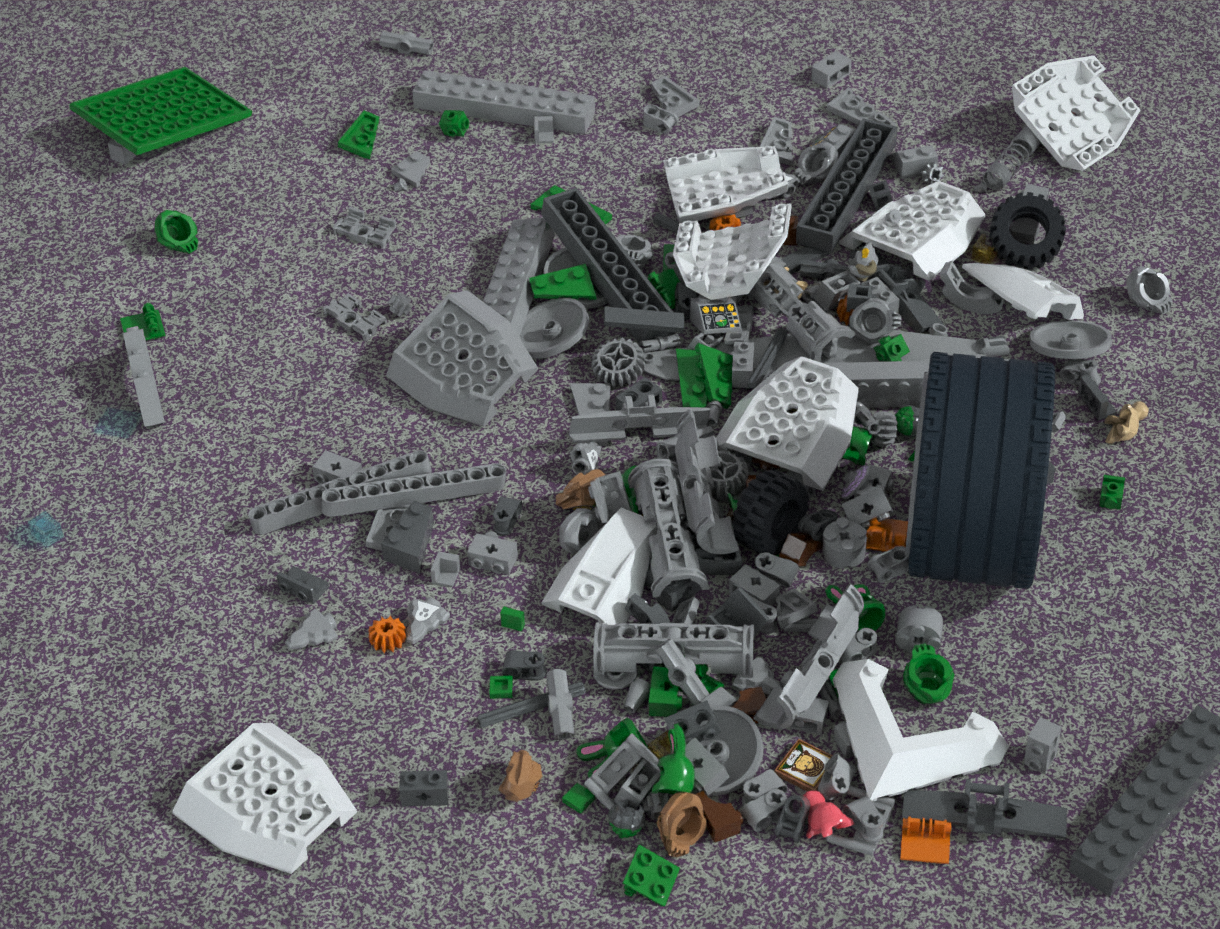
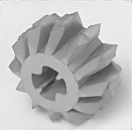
(887, 433)

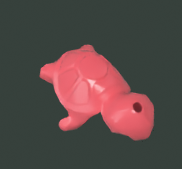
(824, 815)

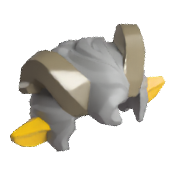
(864, 263)

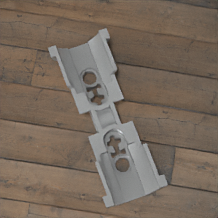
(824, 325)
(694, 460)
(664, 564)
(834, 632)
(726, 656)

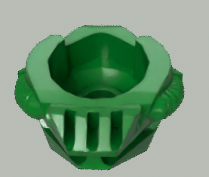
(176, 231)
(928, 675)

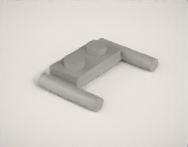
(617, 767)
(883, 805)

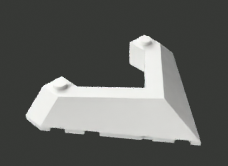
(895, 763)

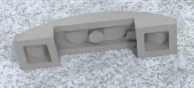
(746, 319)

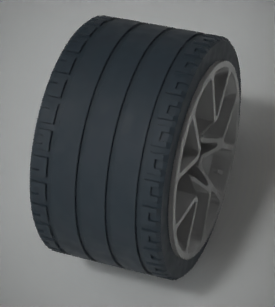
(980, 469)

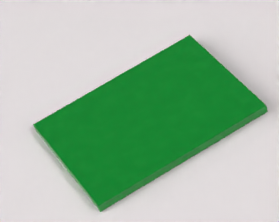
(160, 110)

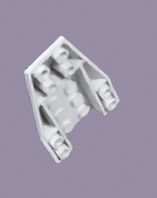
(1027, 290)
(606, 570)

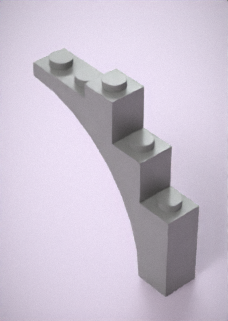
(143, 377)

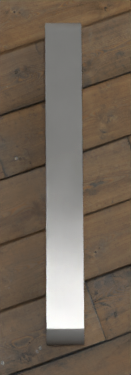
(416, 488)
(308, 502)

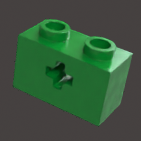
(664, 695)

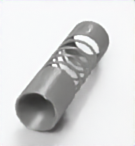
(1023, 143)

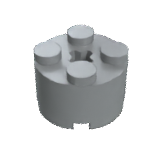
(844, 543)
(919, 627)

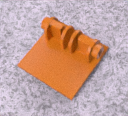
(886, 534)
(925, 840)

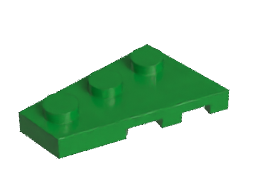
(361, 135)
(568, 282)

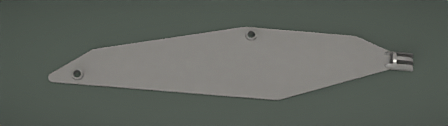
(921, 346)

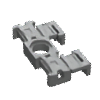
(352, 227)
(343, 311)

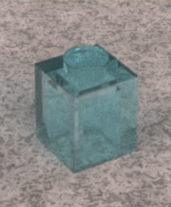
(45, 529)

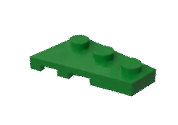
(717, 373)

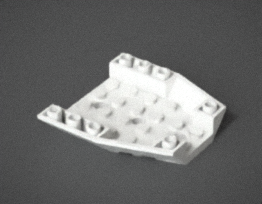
(1066, 87)
(723, 181)
(932, 229)
(731, 258)
(809, 439)
(244, 821)

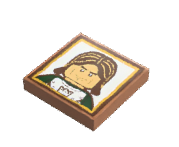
(803, 766)

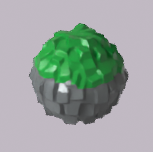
(907, 420)
(626, 820)

